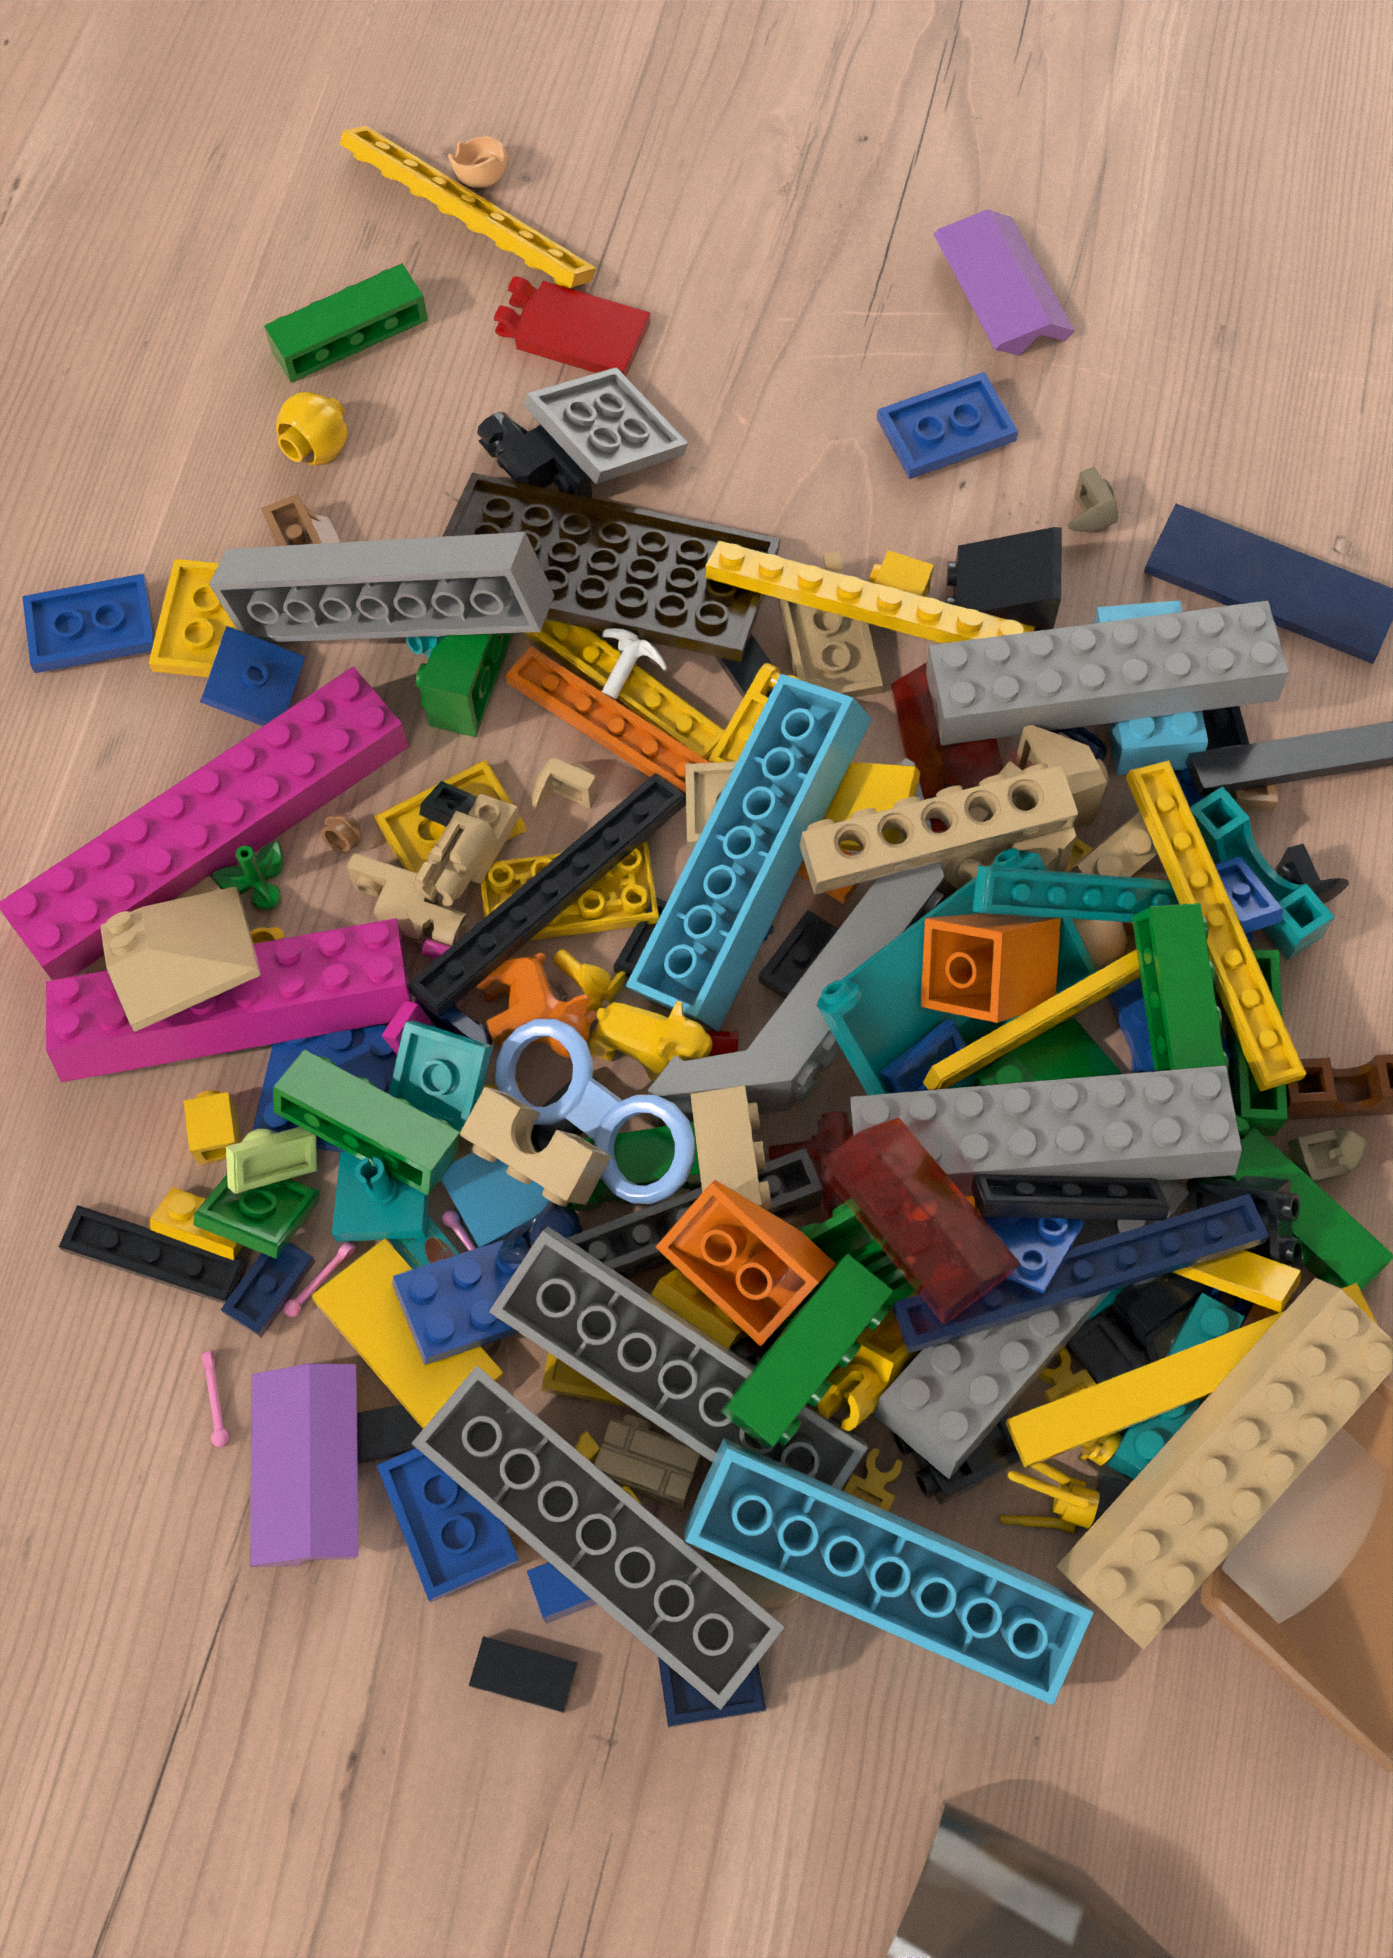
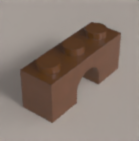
(1342, 1092)

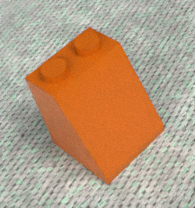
(989, 964)

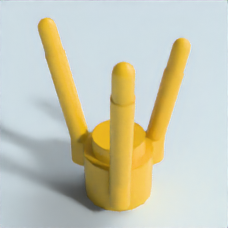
(1071, 1500)

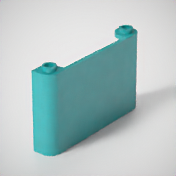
(878, 1004)

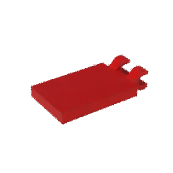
(572, 326)

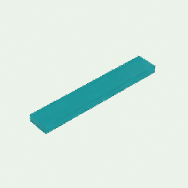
(1067, 894)

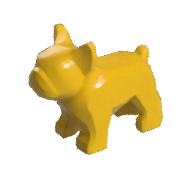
(648, 1036)

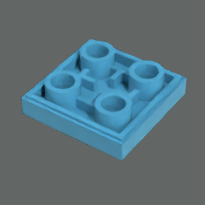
(490, 1198)

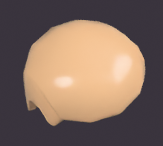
(479, 161)
(1103, 940)

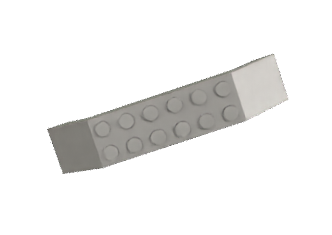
(797, 1038)

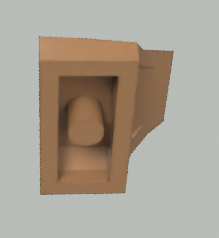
(295, 524)

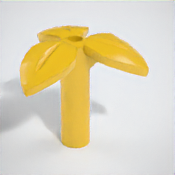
(591, 979)

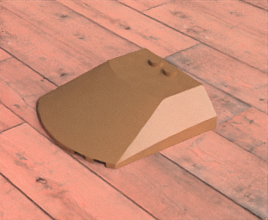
(1317, 1581)

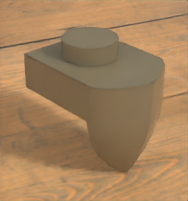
(1096, 500)
(1328, 1153)

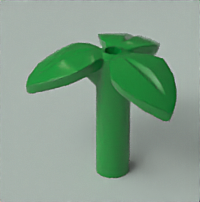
(254, 873)

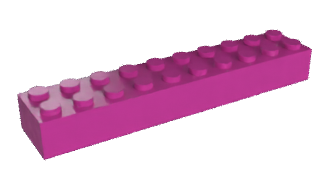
(202, 821)

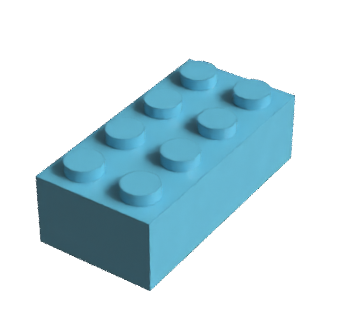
(1159, 738)

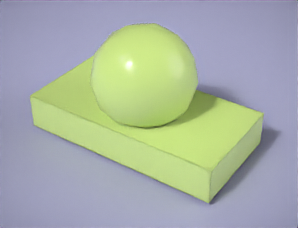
(270, 1158)

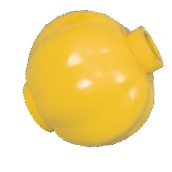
(311, 424)

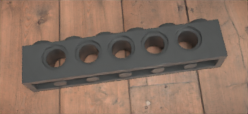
(631, 1241)

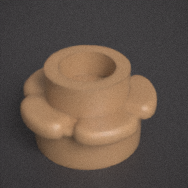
(341, 832)

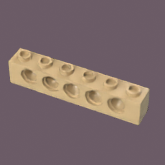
(1042, 786)

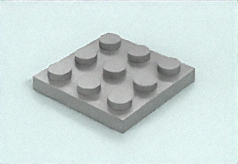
(605, 425)

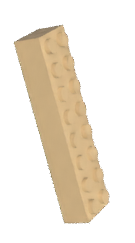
(1230, 1461)

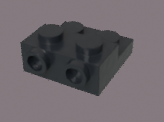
(1273, 1202)
(989, 1458)

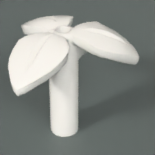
(630, 650)

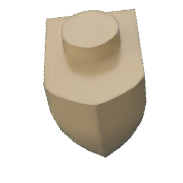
(567, 780)

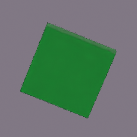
(260, 1216)

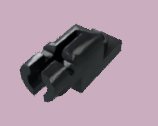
(532, 455)

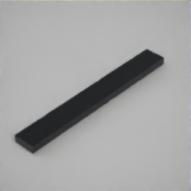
(546, 895)

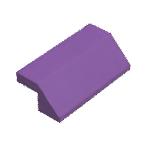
(1003, 281)
(304, 1465)

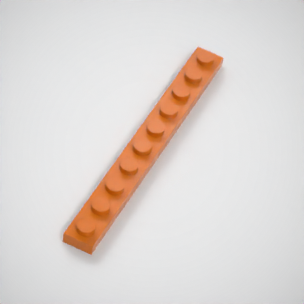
(613, 726)

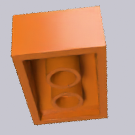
(745, 1259)

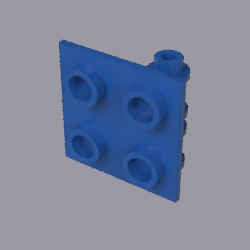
(1037, 1245)

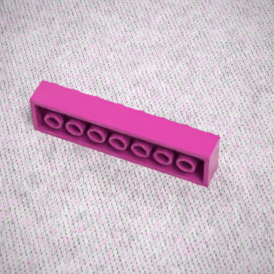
(304, 990)

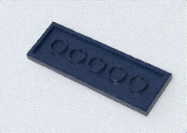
(1301, 590)

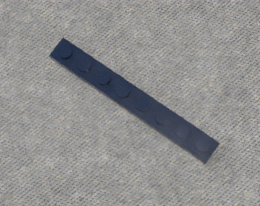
(1096, 1270)

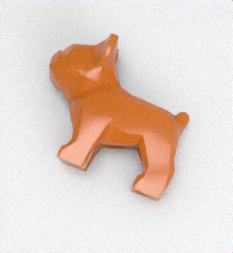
(531, 1000)

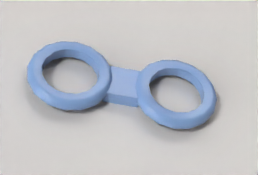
(599, 1110)

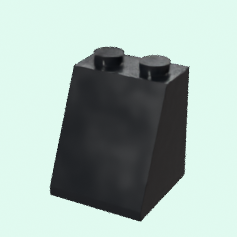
(1010, 577)

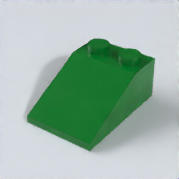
(461, 680)
(1055, 1055)

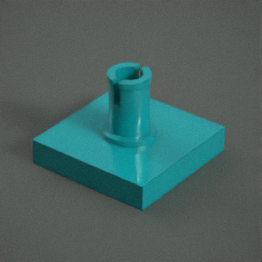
(440, 1072)
(375, 1203)

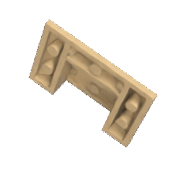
(178, 954)

